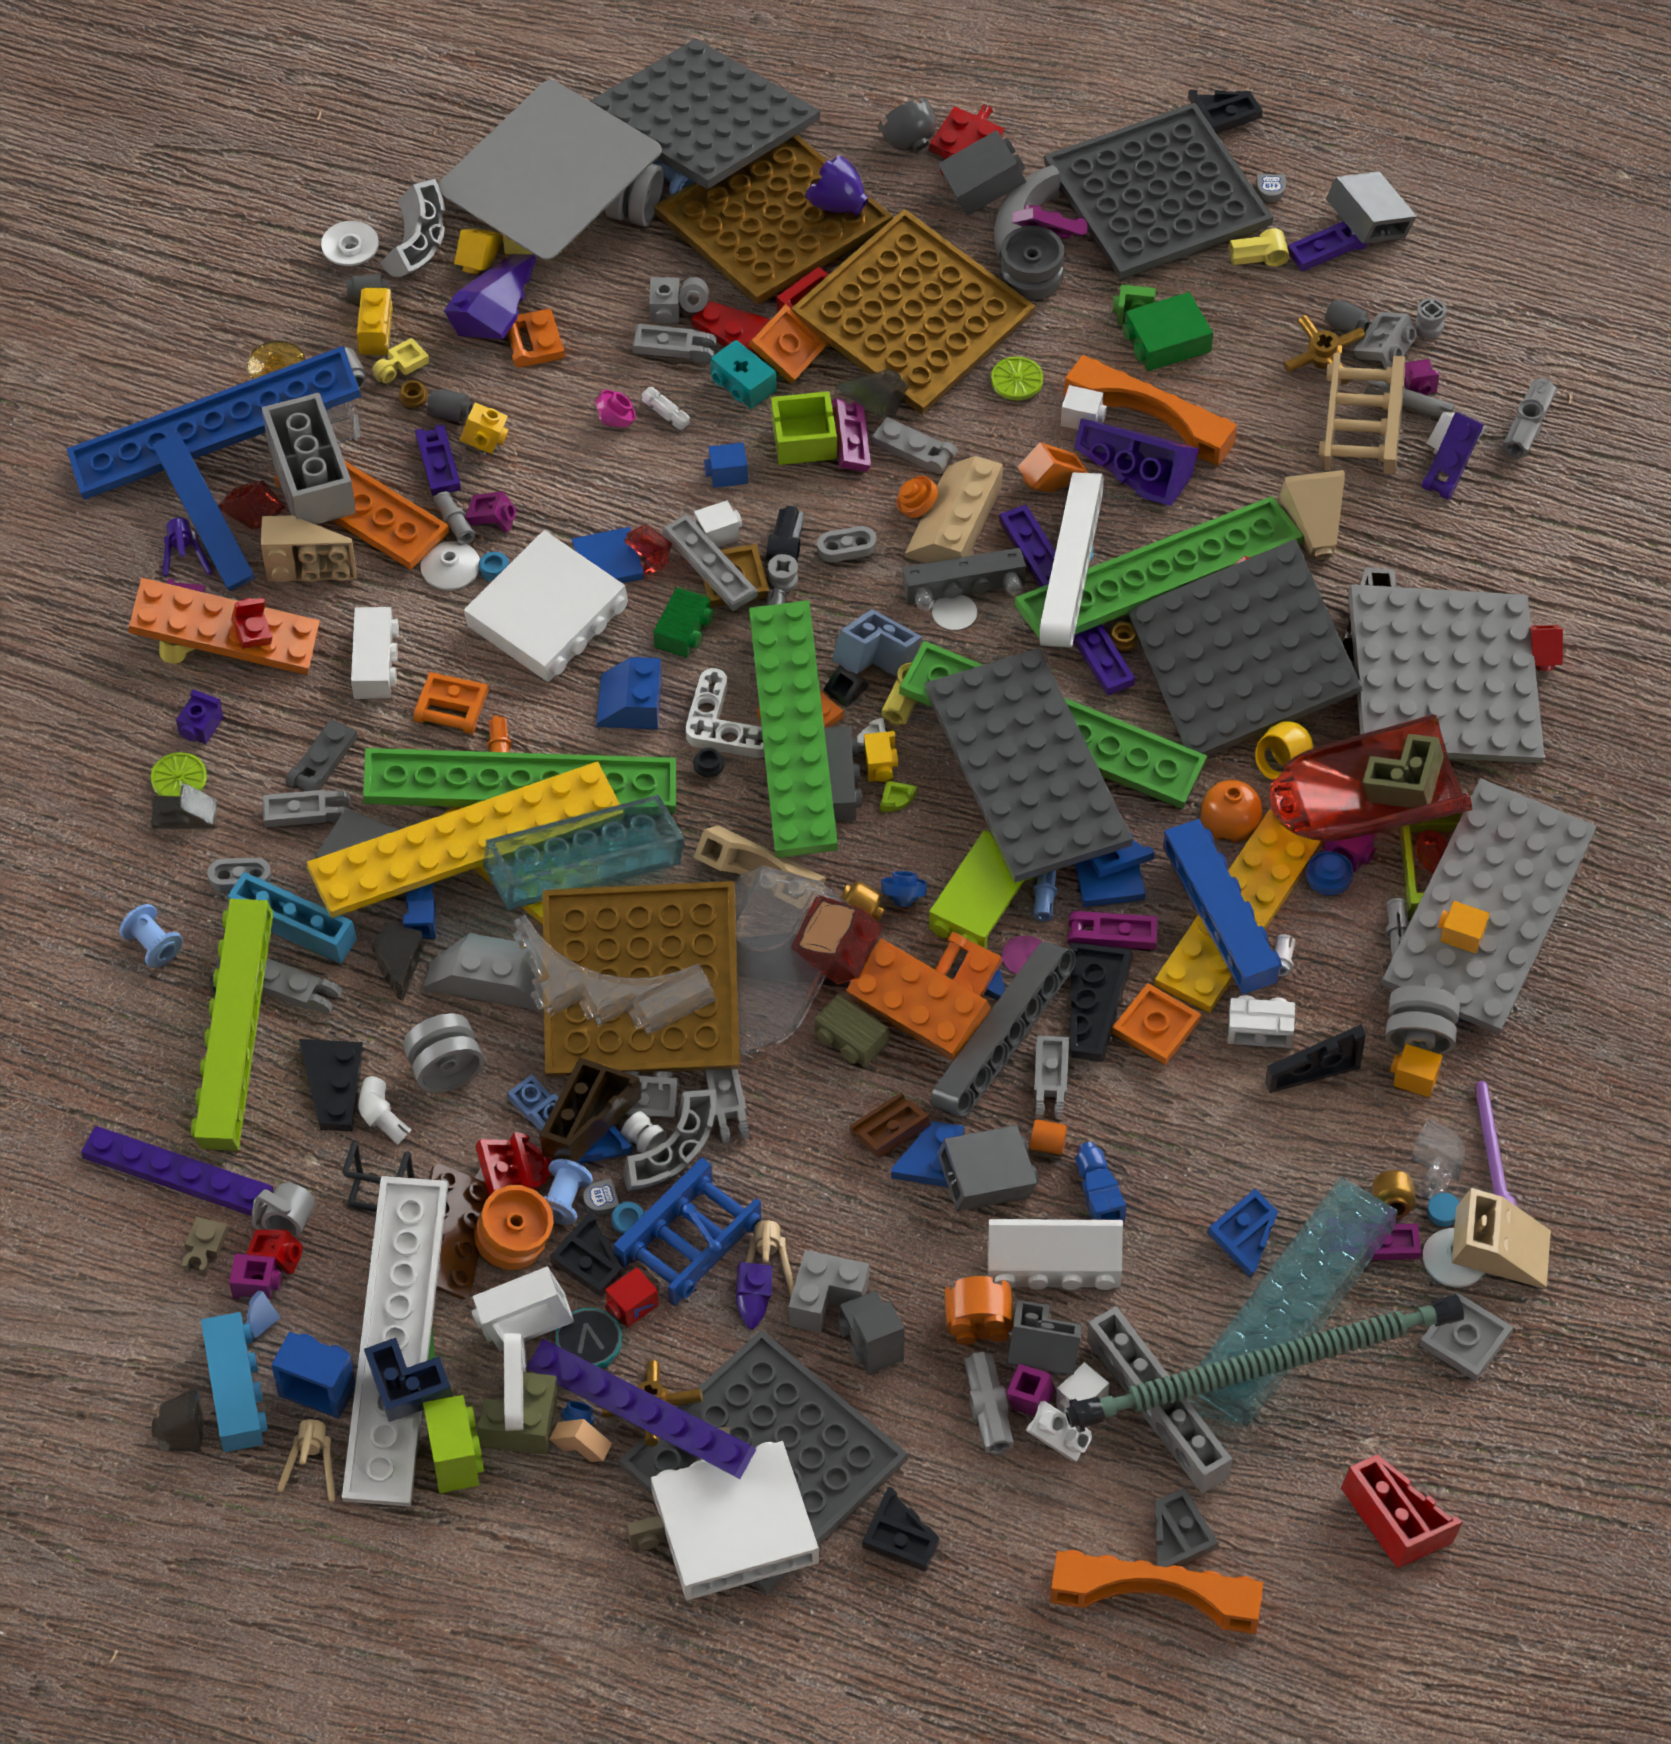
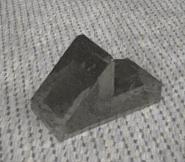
(188, 811)

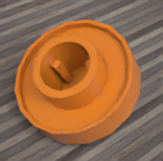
(917, 496)

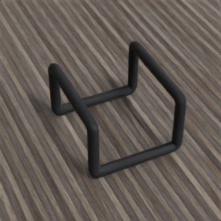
(354, 1152)

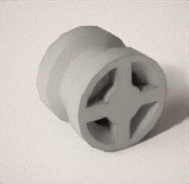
(778, 577)

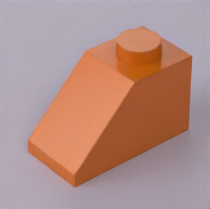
(1049, 468)

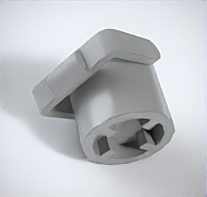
(286, 1209)

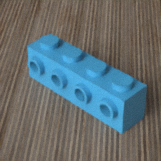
(299, 918)
(232, 1381)

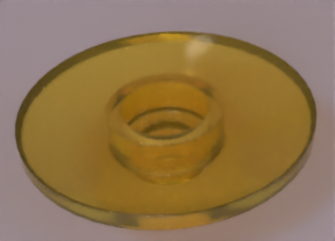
(272, 357)

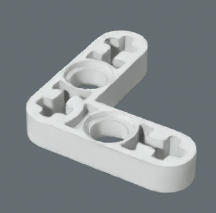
(710, 721)
(514, 1366)

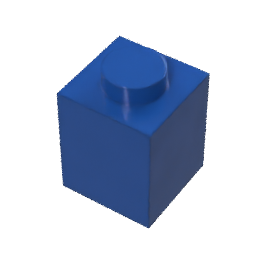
(727, 465)

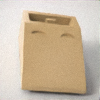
(304, 551)
(1500, 1239)

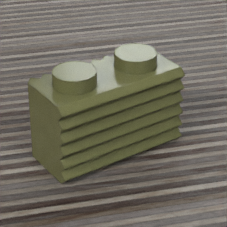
(851, 1031)

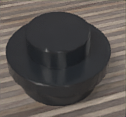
(708, 762)

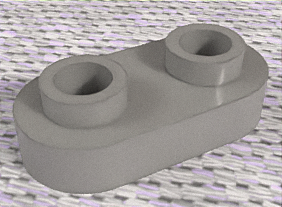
(846, 543)
(233, 869)

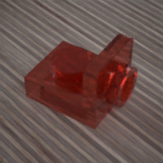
(650, 545)

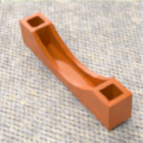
(1193, 423)
(1227, 1600)

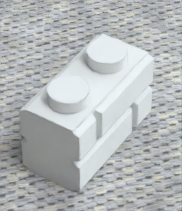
(1261, 1022)

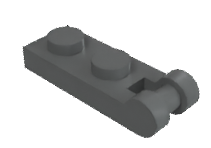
(322, 757)

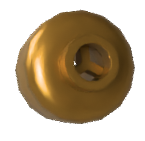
(864, 898)
(1396, 1190)

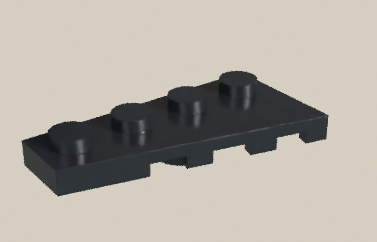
(1095, 997)

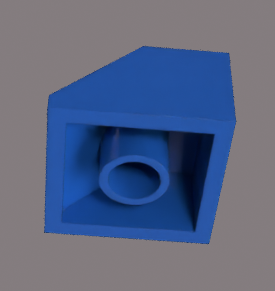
(631, 694)

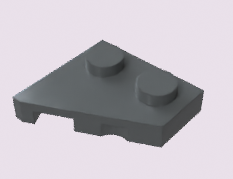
(1181, 1530)

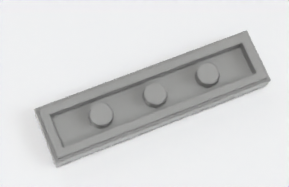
(710, 562)

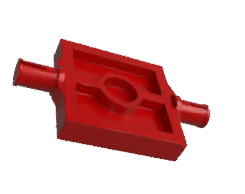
(962, 130)

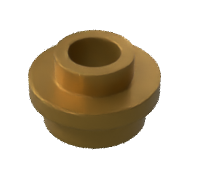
(413, 394)
(1127, 631)

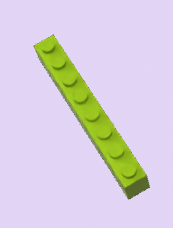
(233, 1025)

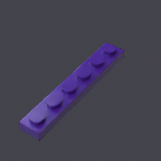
(173, 1170)

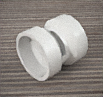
(642, 1132)

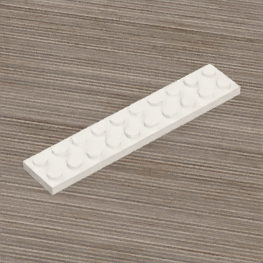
(398, 1306)

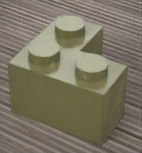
(1408, 780)
(539, 1409)

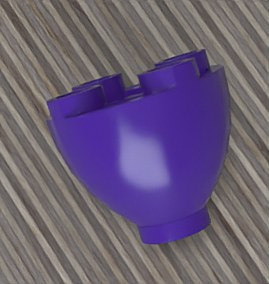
(838, 188)

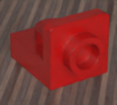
(251, 623)
(277, 1244)

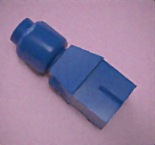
(421, 911)
(1099, 1185)

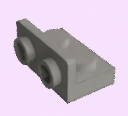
(1386, 337)
(657, 1095)

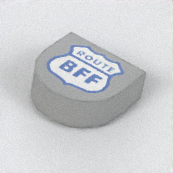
(1271, 187)
(600, 1198)

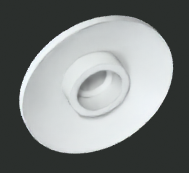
(350, 243)
(452, 574)
(1438, 1259)

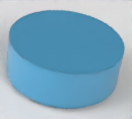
(492, 565)
(1442, 1209)
(625, 1216)

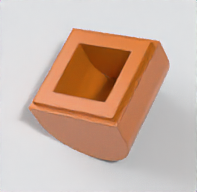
(1048, 1137)

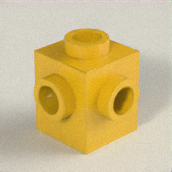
(484, 428)

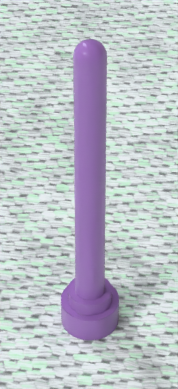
(1491, 1142)

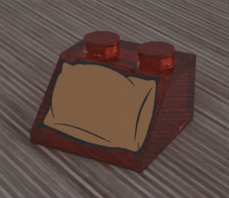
(837, 938)

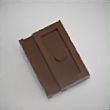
(890, 1125)

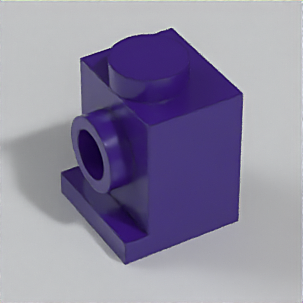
(199, 717)

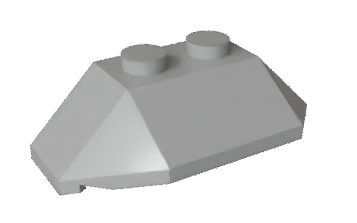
(484, 971)

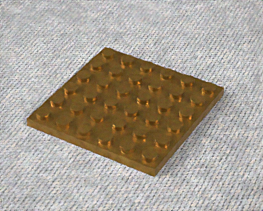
(763, 227)
(913, 309)
(646, 935)

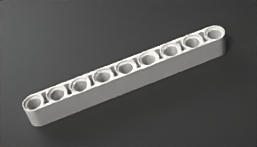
(1071, 560)

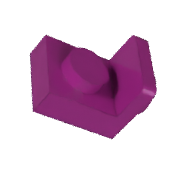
(1421, 377)
(491, 508)

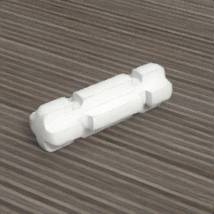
(665, 408)

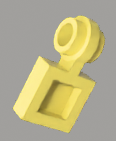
(405, 356)

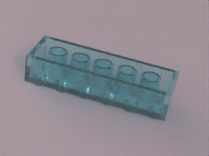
(583, 851)

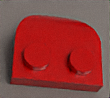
(512, 1163)

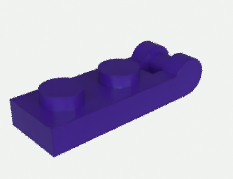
(1324, 246)
(1453, 455)
(438, 460)

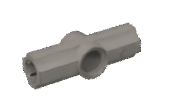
(1529, 418)
(988, 1403)

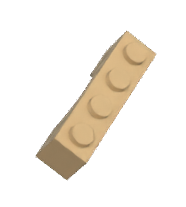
(738, 855)

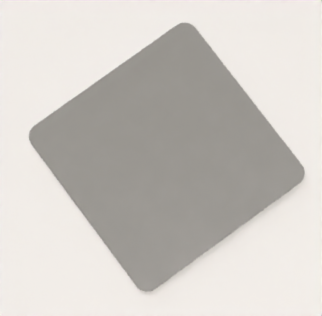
(549, 169)

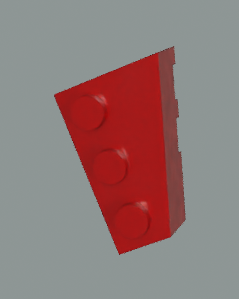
(1396, 1512)

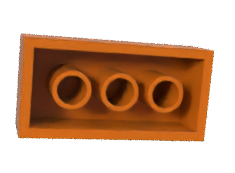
(918, 1000)

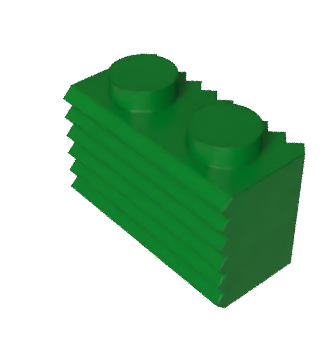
(682, 622)

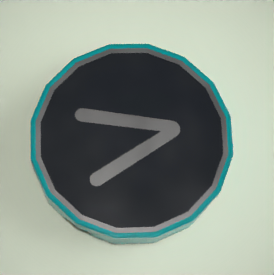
(591, 1336)

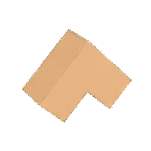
(581, 1437)

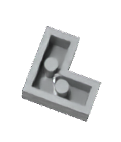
(822, 1282)

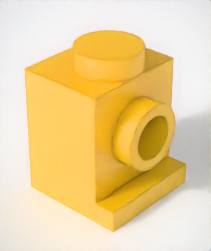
(880, 756)

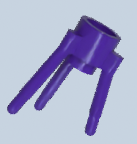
(180, 536)

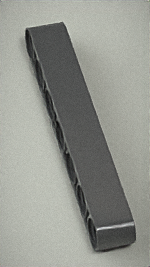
(1003, 1029)

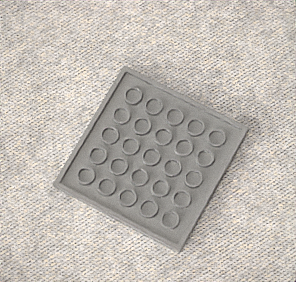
(1450, 658)

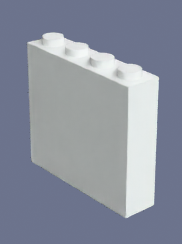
(546, 606)
(731, 1527)

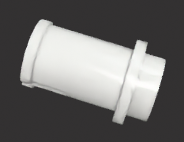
(1285, 952)

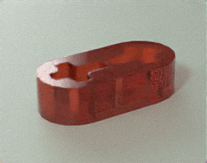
(1427, 855)

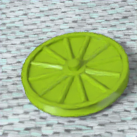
(1017, 378)
(176, 769)

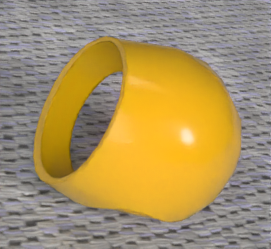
(1285, 743)

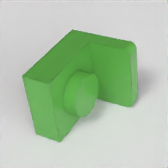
(1131, 298)

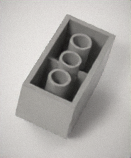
(308, 460)

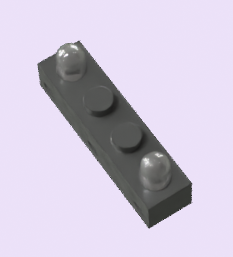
(964, 576)

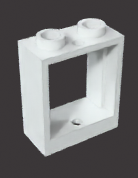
(524, 1306)

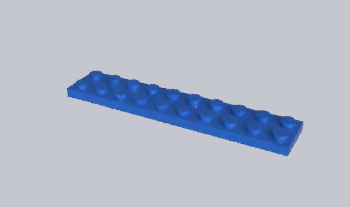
(208, 422)

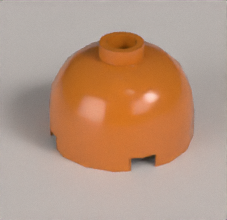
(1231, 811)

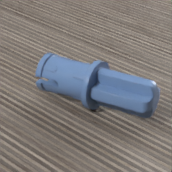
(1044, 896)

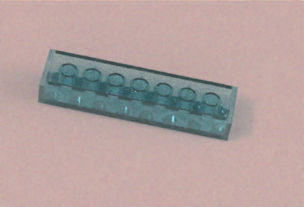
(1301, 1289)

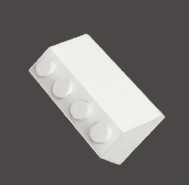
(1055, 1253)

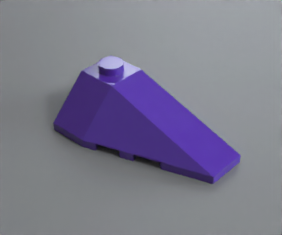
(490, 301)
(1144, 462)

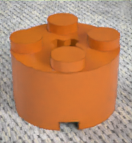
(978, 1310)

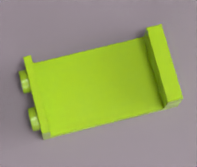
(975, 894)

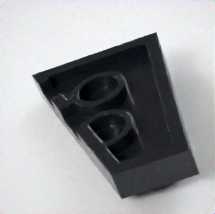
(1320, 1061)

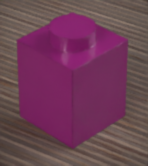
(1029, 1388)

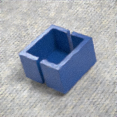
(314, 1374)

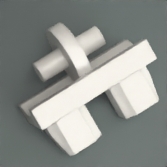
(1053, 1430)

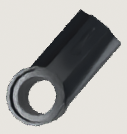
(786, 534)

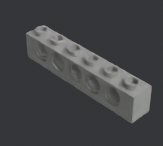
(1174, 1423)

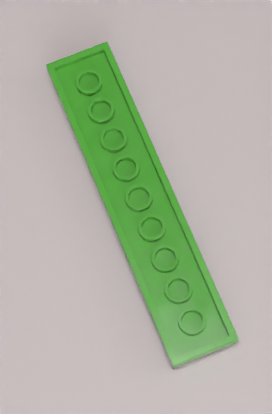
(1171, 563)
(793, 729)
(1119, 749)
(475, 776)

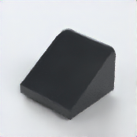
(845, 686)

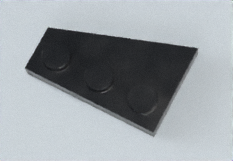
(333, 1080)

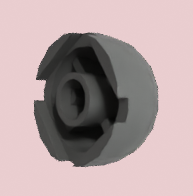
(909, 125)

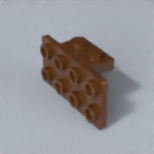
(458, 1248)

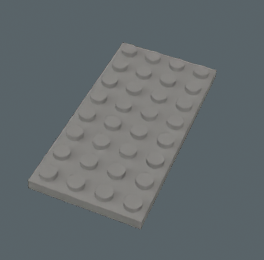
(1507, 861)

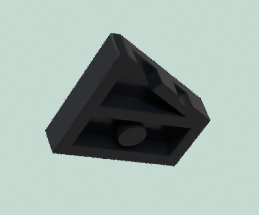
(1227, 109)
(588, 1257)
(900, 1534)

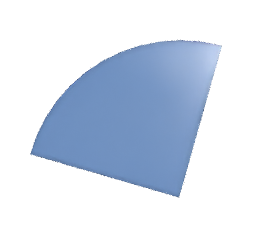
(261, 1314)

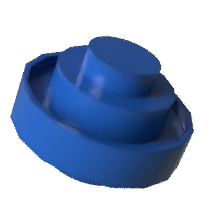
(1329, 873)
(903, 888)

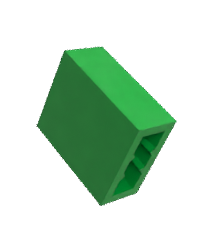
(1168, 331)

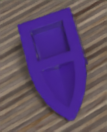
(753, 1292)

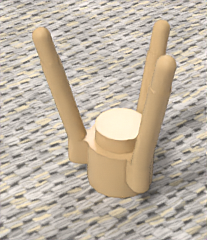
(767, 1242)
(309, 1441)

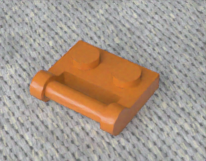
(542, 337)
(451, 694)
(976, 969)

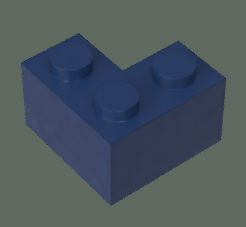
(401, 1387)

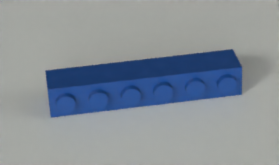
(1221, 906)

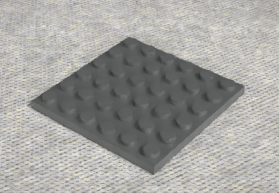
(707, 112)
(1158, 190)
(1244, 650)
(775, 1399)

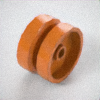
(513, 1227)

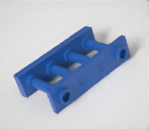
(655, 1224)

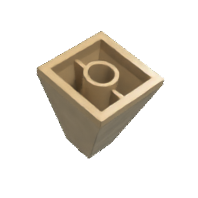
(1315, 509)

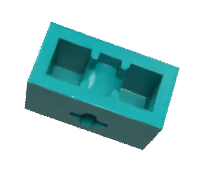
(743, 374)

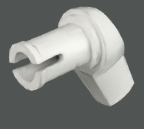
(377, 1111)

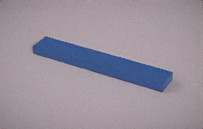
(203, 511)

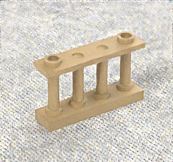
(1387, 427)

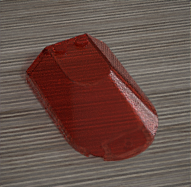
(1325, 795)

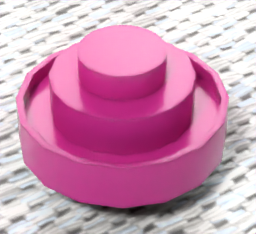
(615, 409)

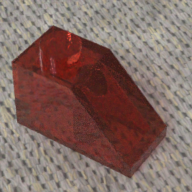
(250, 503)

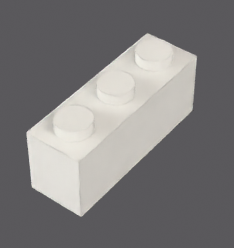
(374, 653)

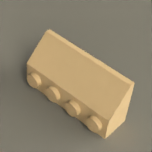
(959, 512)

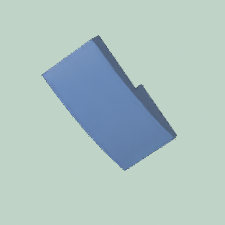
(533, 1101)

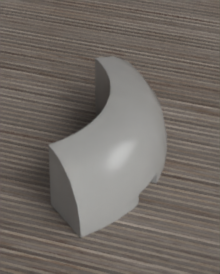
(1038, 189)
(423, 229)
(669, 1158)

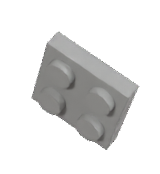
(1469, 1342)

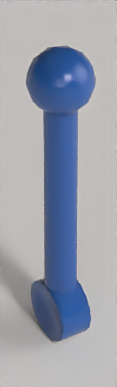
(689, 1210)

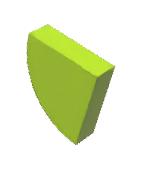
(897, 796)

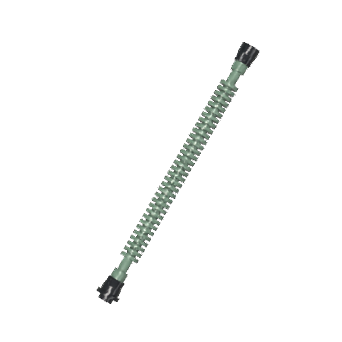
(1326, 1344)

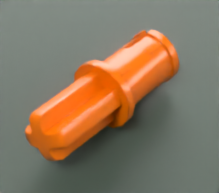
(499, 735)

